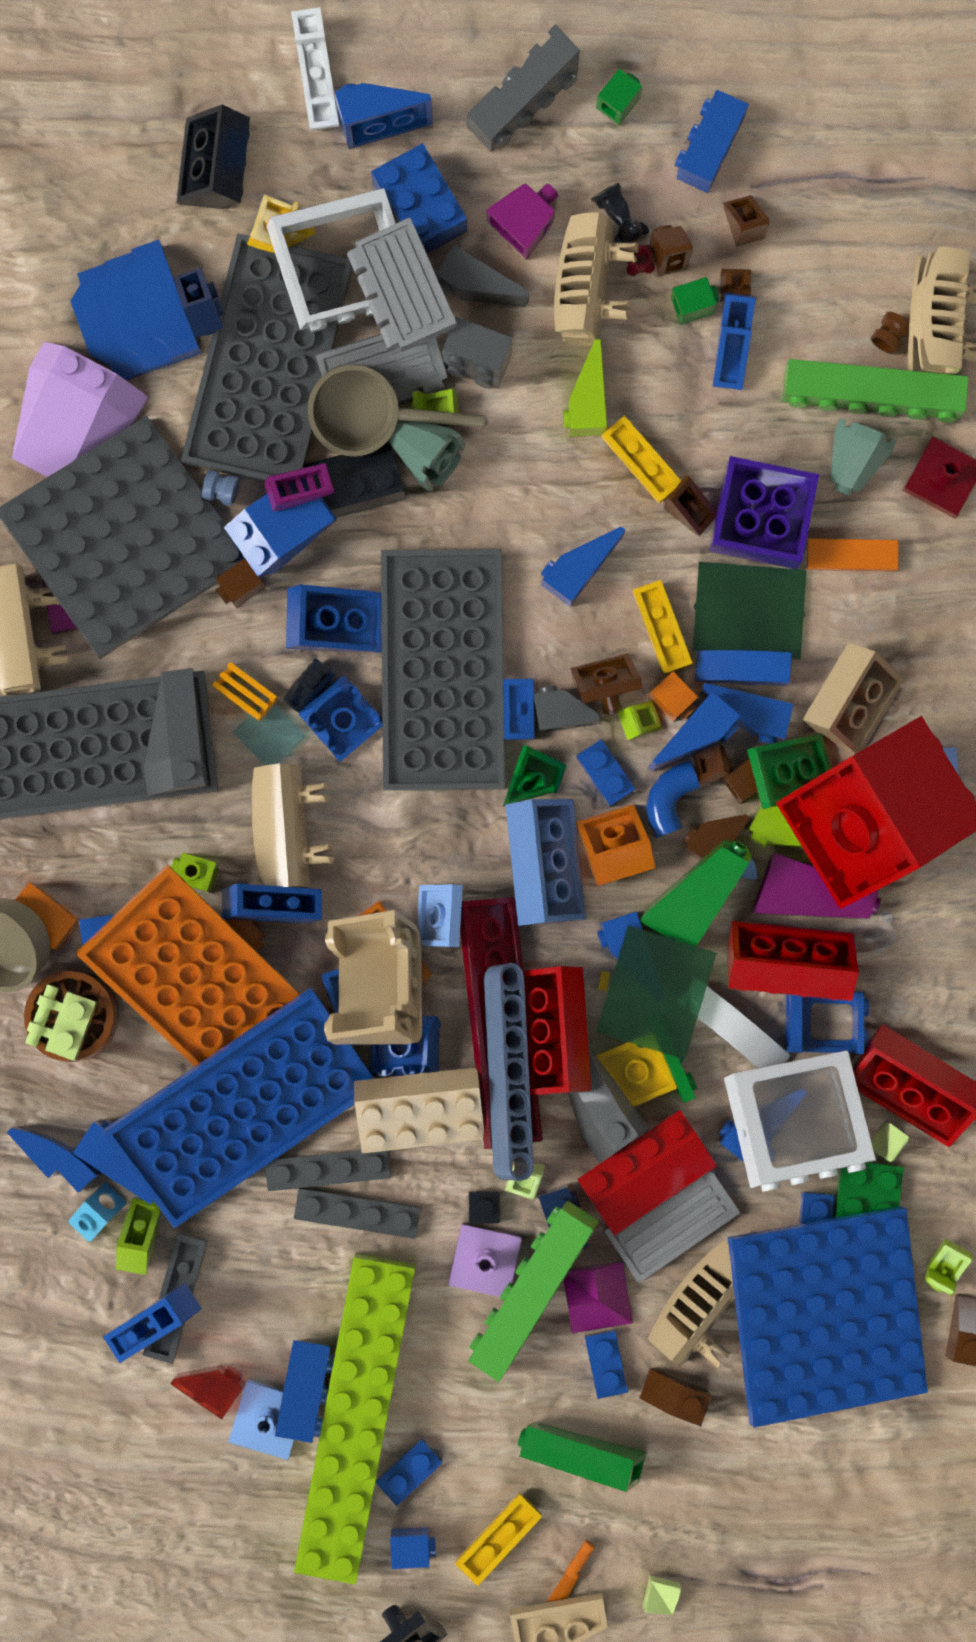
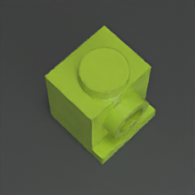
(205, 875)

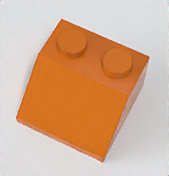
(616, 845)

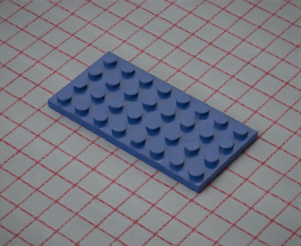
(238, 1109)

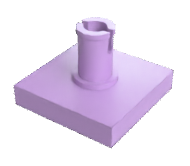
(484, 1260)

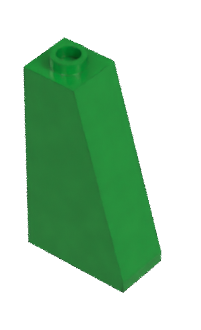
(697, 897)
(582, 1455)

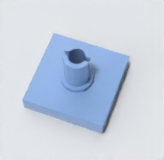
(439, 915)
(257, 1421)

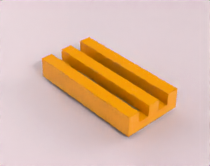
(226, 677)

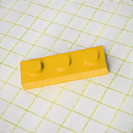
(641, 459)
(662, 627)
(498, 1539)

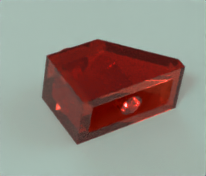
(211, 1387)

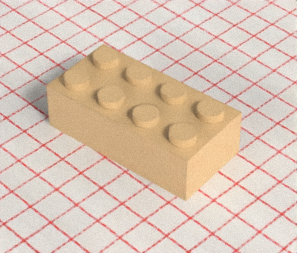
(418, 1110)

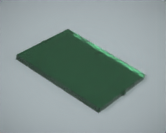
(749, 608)
(656, 992)

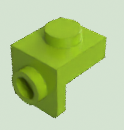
(439, 401)
(947, 1267)

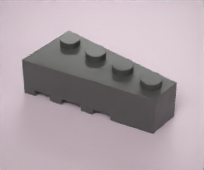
(525, 90)

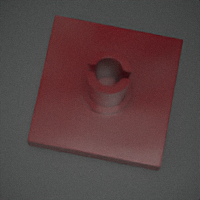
(942, 477)

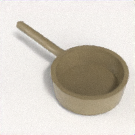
(358, 411)
(22, 945)

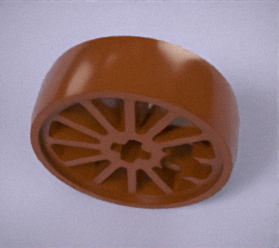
(105, 998)

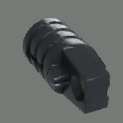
(308, 685)

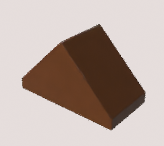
(746, 220)
(690, 506)

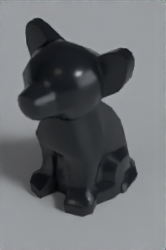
(618, 210)

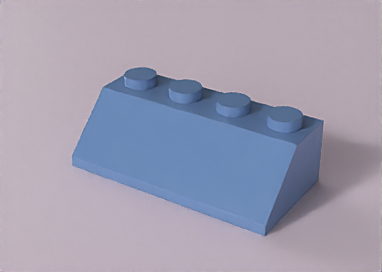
(545, 861)

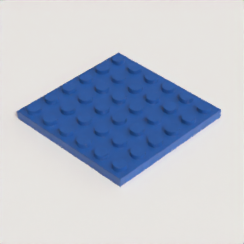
(827, 1315)

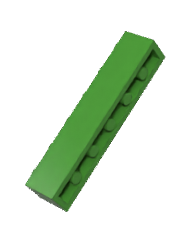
(875, 390)
(533, 1290)

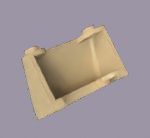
(376, 980)

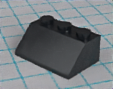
(213, 158)
(362, 481)

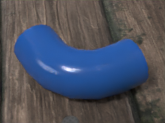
(665, 796)

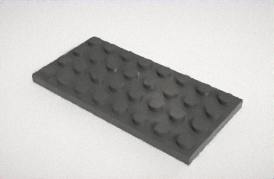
(262, 366)
(442, 670)
(84, 747)

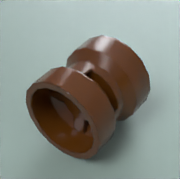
(889, 335)

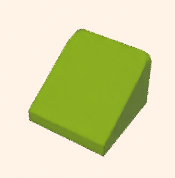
(639, 720)

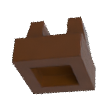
(735, 281)
(712, 764)

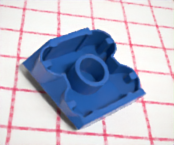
(341, 717)
(409, 1058)

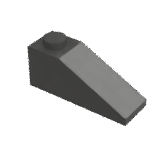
(474, 281)

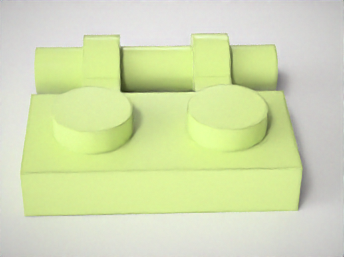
(70, 1026)

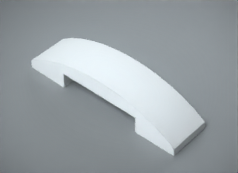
(315, 68)
(740, 1031)

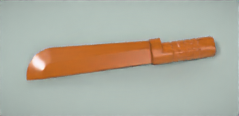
(572, 1572)

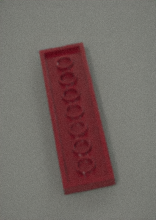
(488, 939)

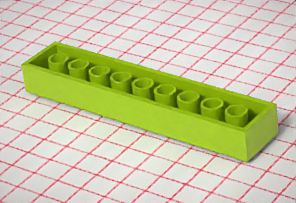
(355, 1418)

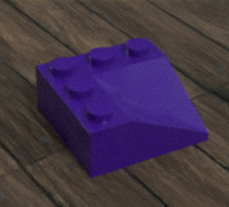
(764, 512)

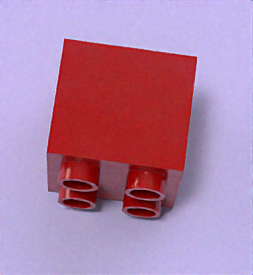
(881, 813)

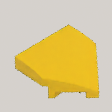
(272, 207)

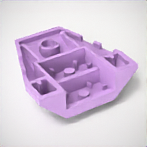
(70, 409)

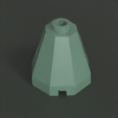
(427, 451)
(856, 455)

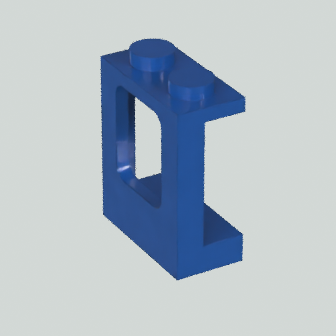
(798, 1026)

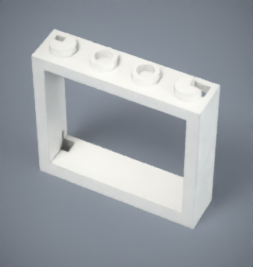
(314, 216)

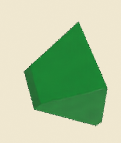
(534, 776)

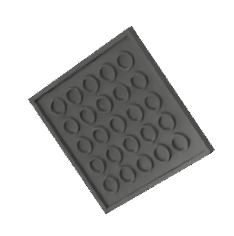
(121, 536)

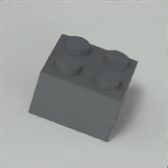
(477, 353)

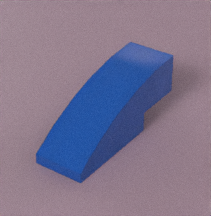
(733, 340)
(743, 667)
(54, 1157)

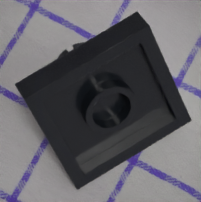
(415, 1629)

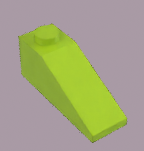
(587, 402)
(772, 829)

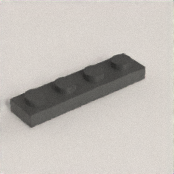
(326, 1169)
(357, 1213)
(181, 1269)

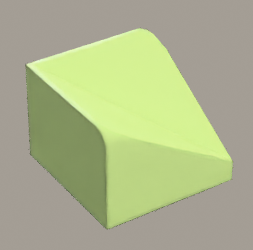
(889, 1141)
(661, 1596)

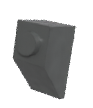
(561, 711)

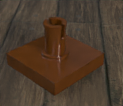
(606, 681)

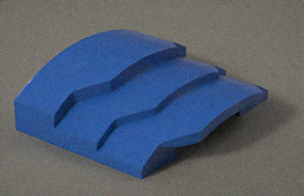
(133, 313)

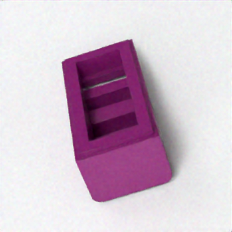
(301, 497)

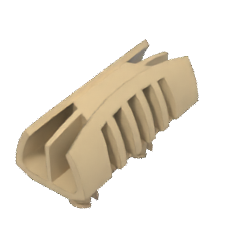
(583, 278)
(939, 312)
(18, 655)
(281, 828)
(694, 1310)

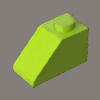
(138, 1237)

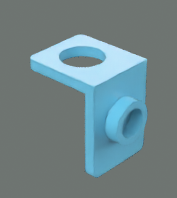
(92, 1216)

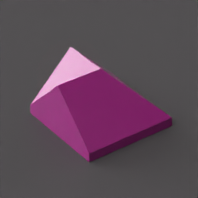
(597, 1297)

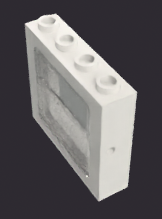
(799, 1120)

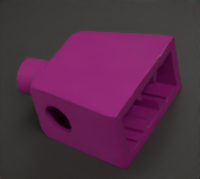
(524, 217)

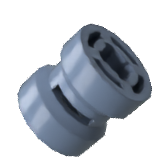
(220, 487)

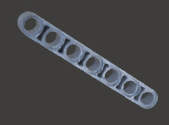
(500, 1084)

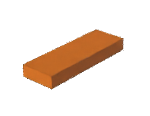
(852, 555)

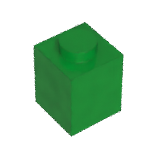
(619, 96)
(694, 300)

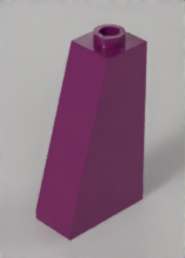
(798, 891)

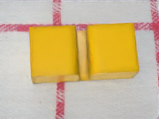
(604, 979)

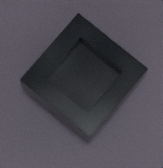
(484, 1207)

